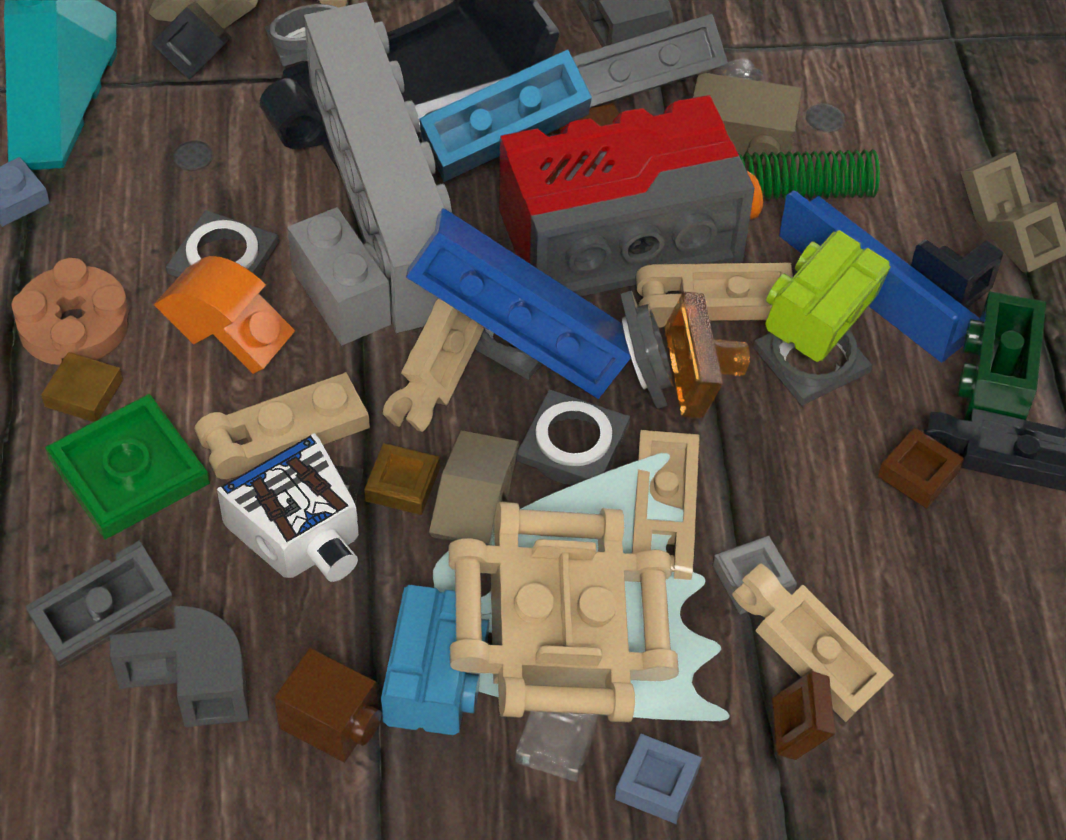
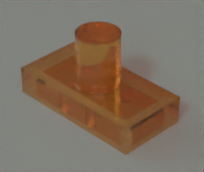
(698, 357)

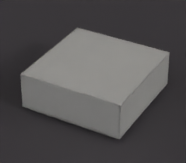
(738, 562)

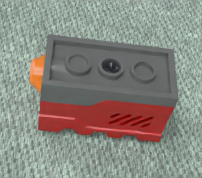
(627, 195)

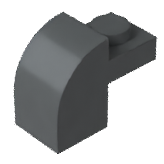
(196, 655)

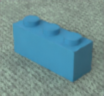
(534, 98)

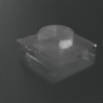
(556, 742)

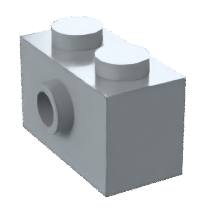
(340, 275)

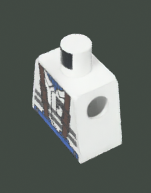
(294, 512)

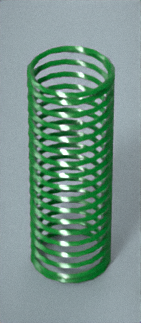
(802, 183)

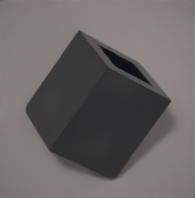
(191, 40)
(960, 277)

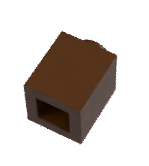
(328, 705)

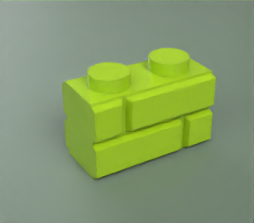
(825, 294)

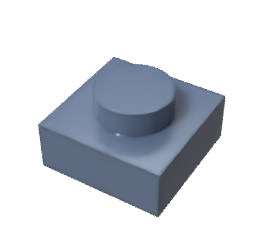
(19, 191)
(658, 778)

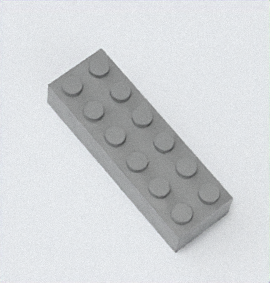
(376, 148)

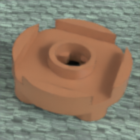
(66, 288)

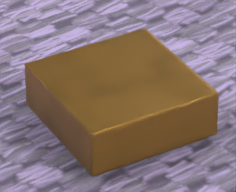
(82, 387)
(402, 479)

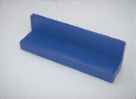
(906, 297)
(520, 304)

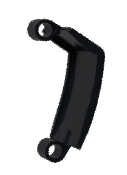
(437, 55)

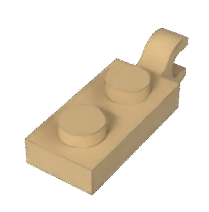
(434, 366)
(812, 640)

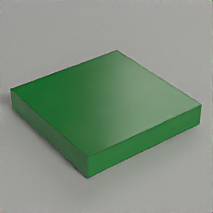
(127, 466)

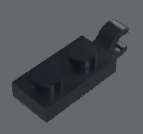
(1004, 446)

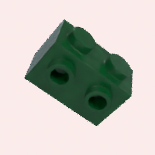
(1004, 357)

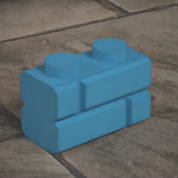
(419, 682)

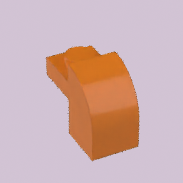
(225, 301)

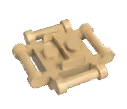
(561, 613)

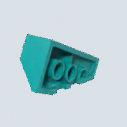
(52, 73)

